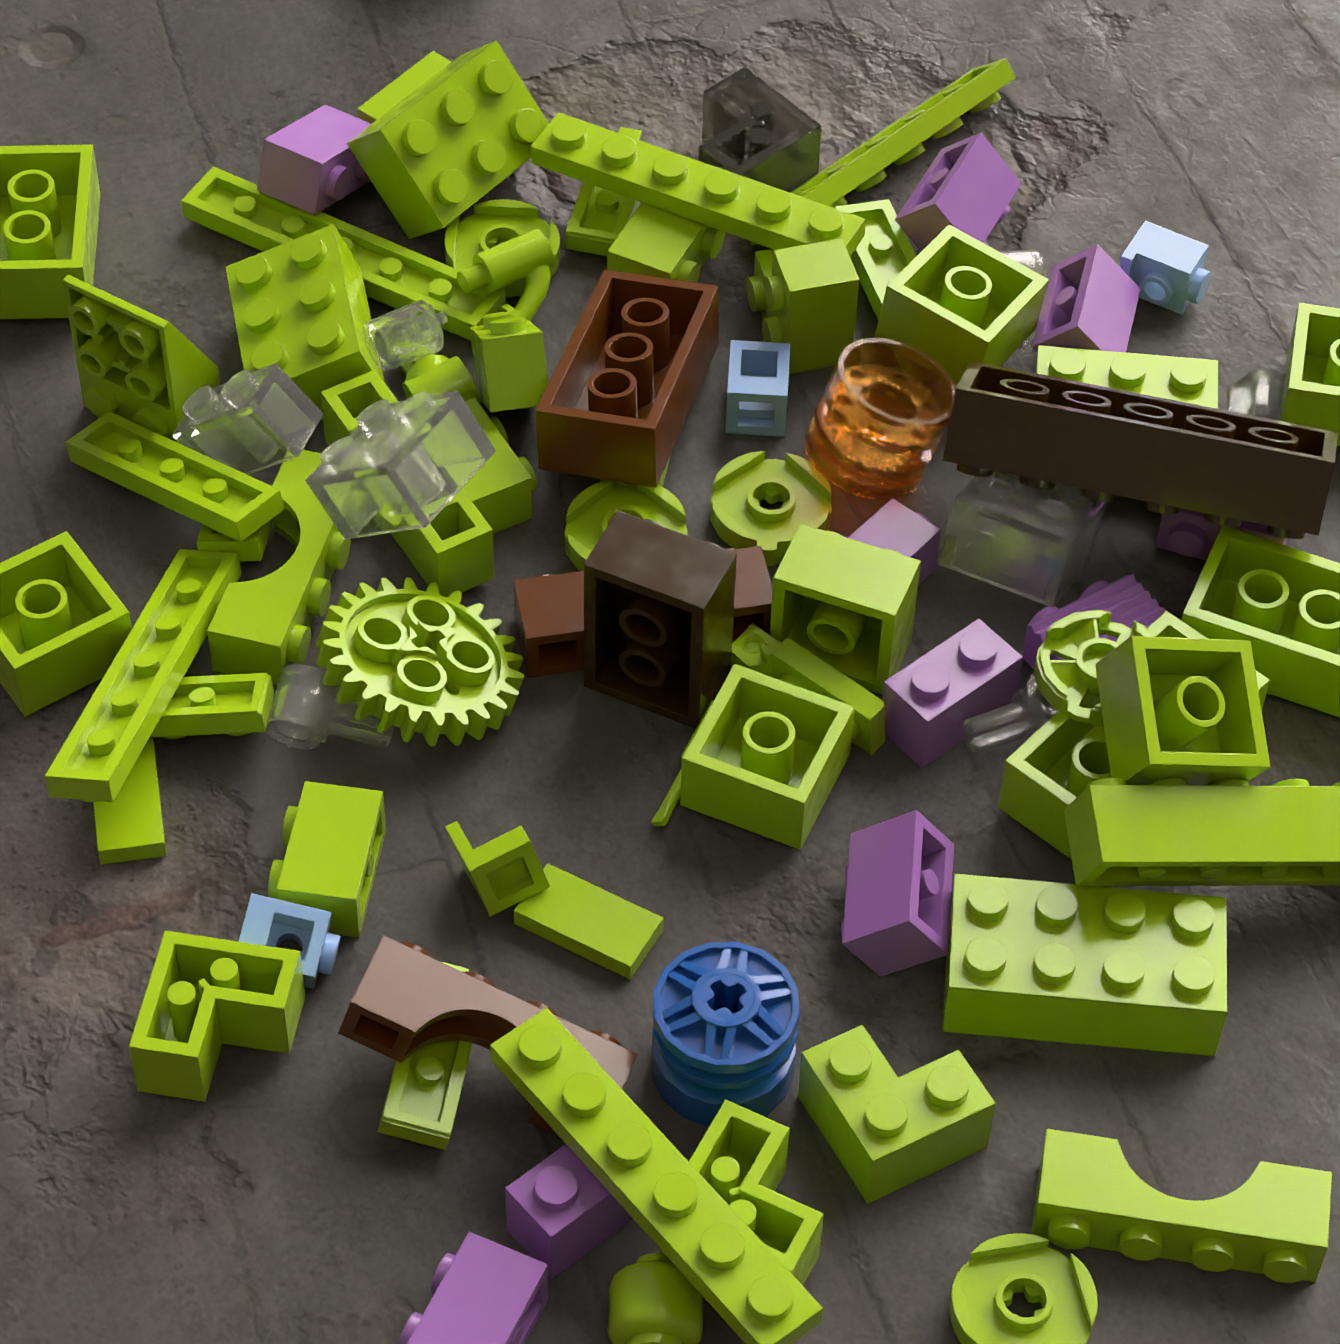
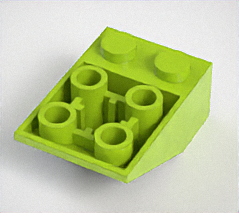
(133, 360)

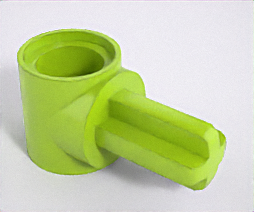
(437, 376)

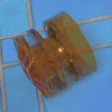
(880, 419)

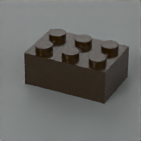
(658, 618)

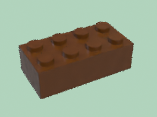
(628, 378)

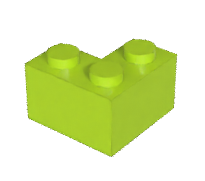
(806, 301)
(208, 996)
(890, 1125)
(744, 1163)

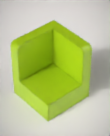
(501, 869)

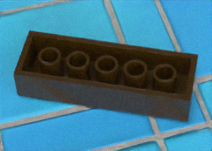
(1141, 449)

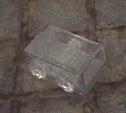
(249, 420)

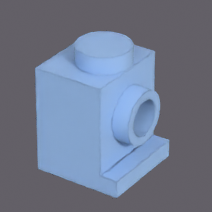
(1167, 267)
(757, 388)
(275, 920)

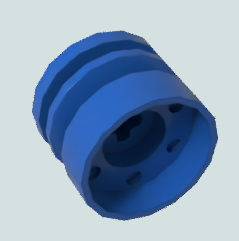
(724, 1031)

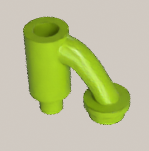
(511, 261)

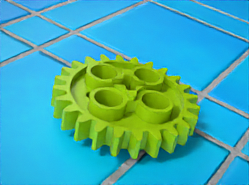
(419, 661)

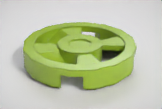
(1077, 640)

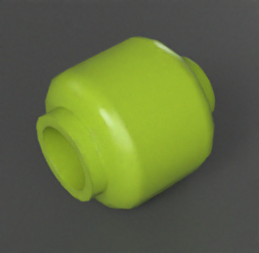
(654, 1304)

